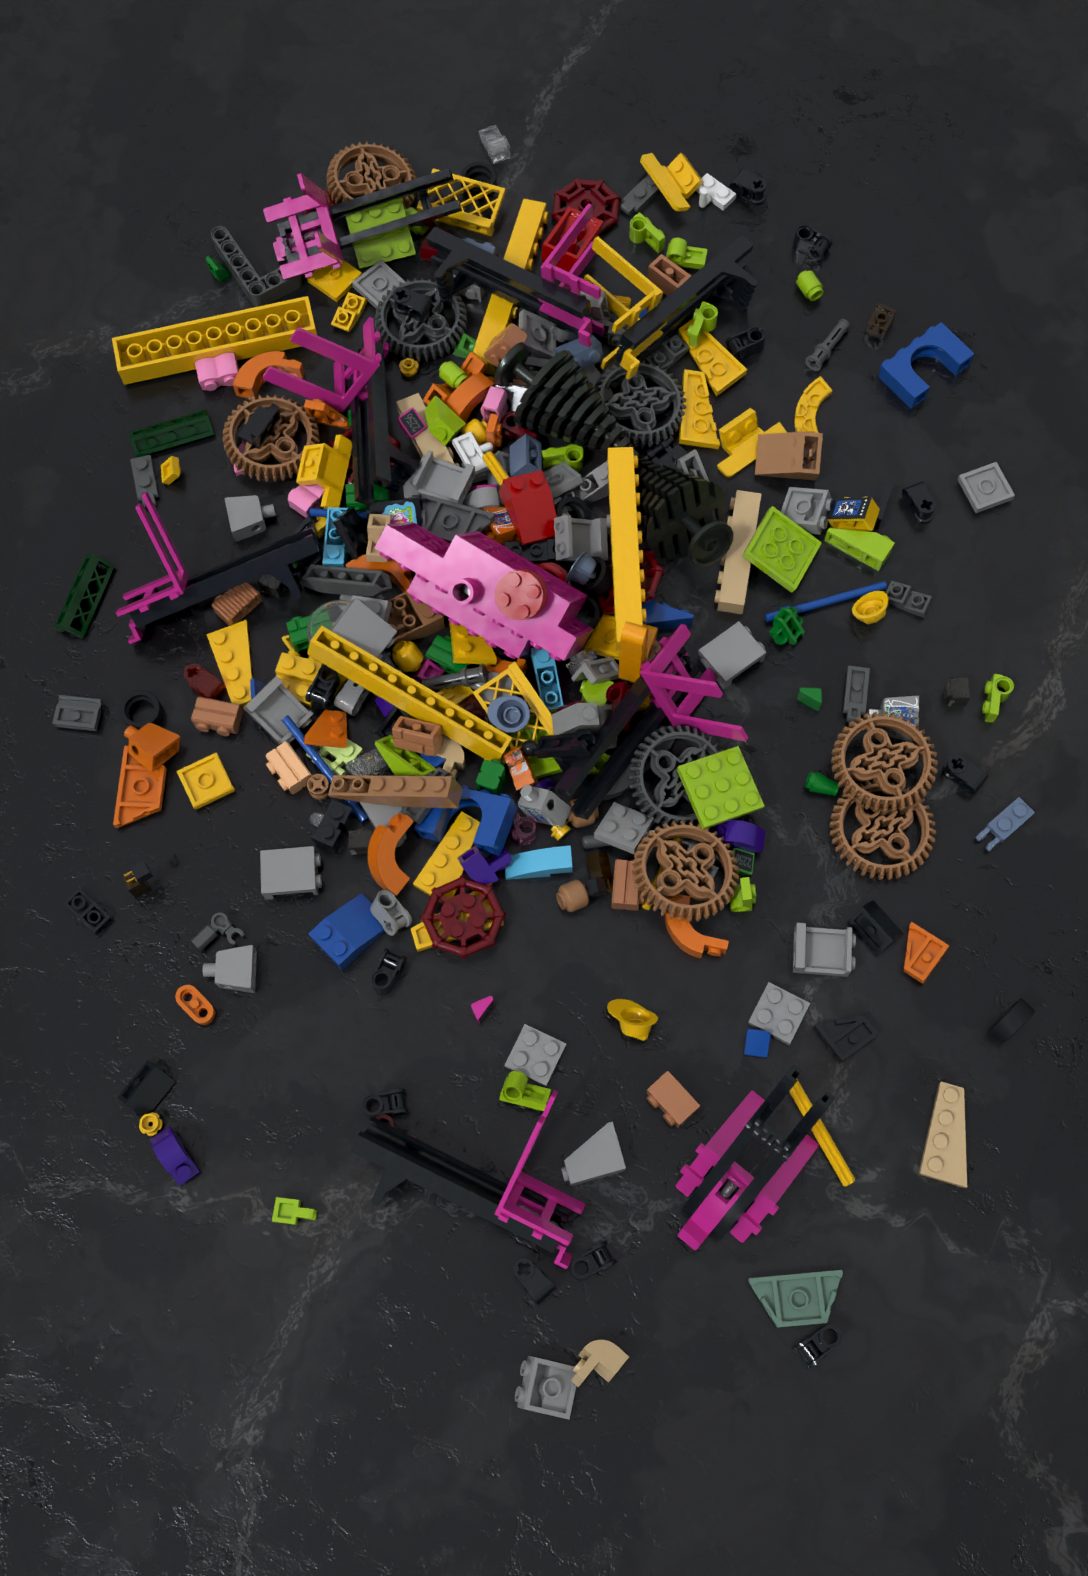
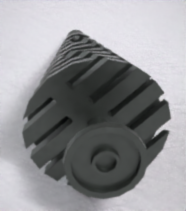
(560, 401)
(679, 510)

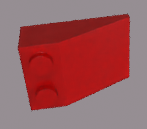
(579, 245)
(529, 506)

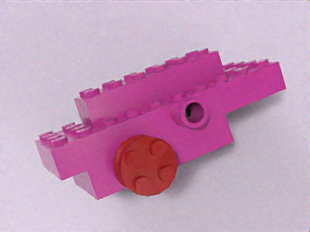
(490, 590)

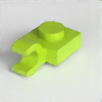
(288, 1211)

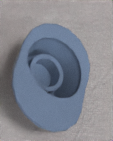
(582, 569)

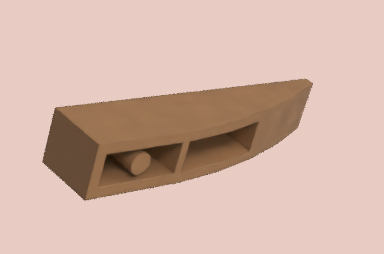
(398, 790)

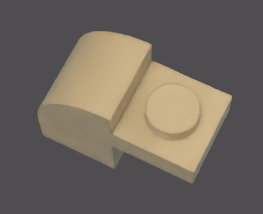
(375, 528)
(454, 756)
(602, 1357)

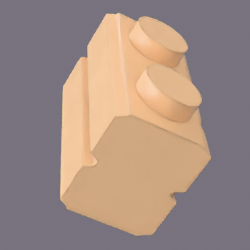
(289, 768)

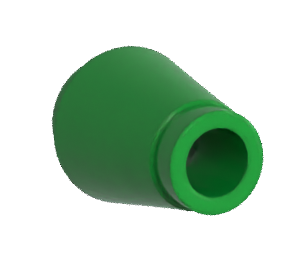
(821, 784)

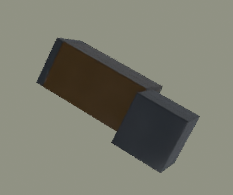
(599, 871)
(136, 879)

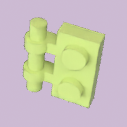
(341, 755)

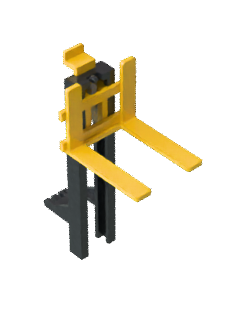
(678, 306)

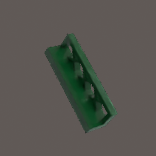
(171, 433)
(77, 592)

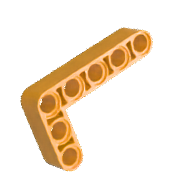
(635, 648)

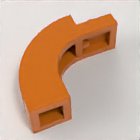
(472, 365)
(251, 373)
(469, 395)
(397, 575)
(382, 854)
(689, 939)

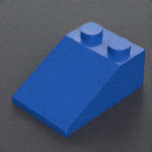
(347, 932)

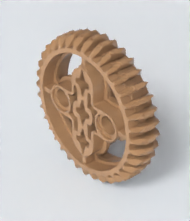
(368, 175)
(275, 443)
(887, 753)
(879, 838)
(685, 871)

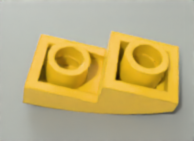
(349, 313)

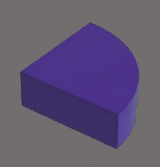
(546, 784)

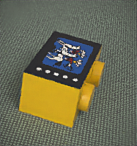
(853, 513)

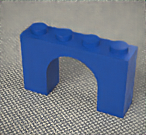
(935, 343)
(494, 827)

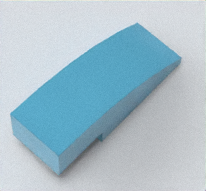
(540, 863)

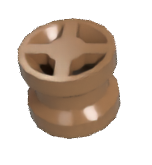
(316, 782)

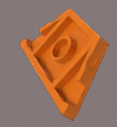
(138, 791)

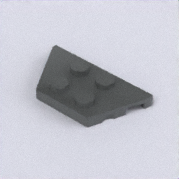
(450, 518)

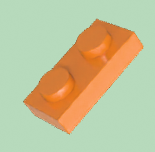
(493, 432)

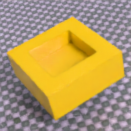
(170, 470)

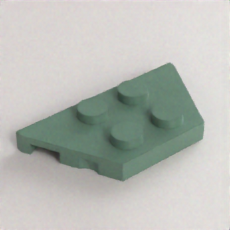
(797, 1297)

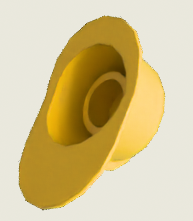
(633, 1018)

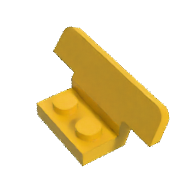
(675, 181)
(740, 441)
(327, 468)

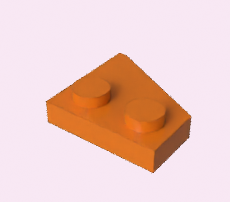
(325, 414)
(328, 730)
(922, 953)

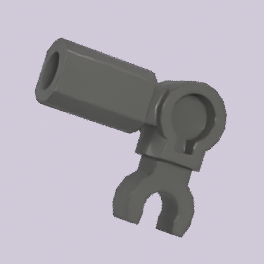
(219, 923)

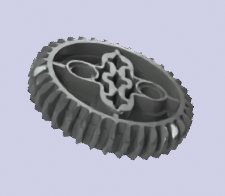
(413, 331)
(643, 403)
(669, 780)

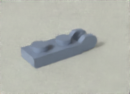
(1006, 822)

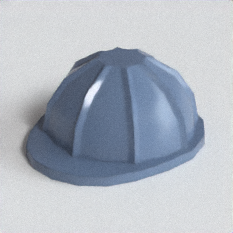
(509, 713)

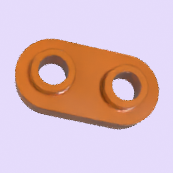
(195, 1005)

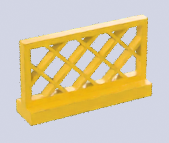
(465, 220)
(529, 695)

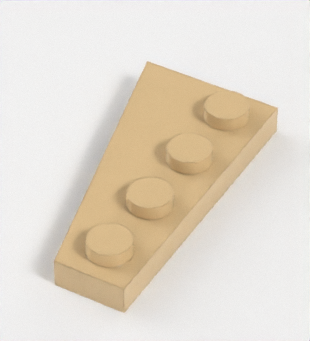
(946, 1138)

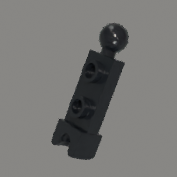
(536, 552)
(561, 745)

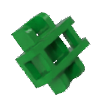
(782, 626)

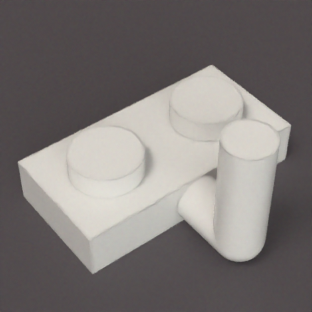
(715, 192)
(471, 452)

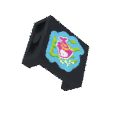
(400, 509)

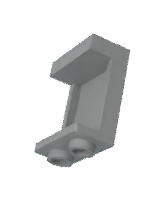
(443, 479)
(580, 535)
(364, 628)
(731, 653)
(272, 706)
(290, 871)
(823, 951)

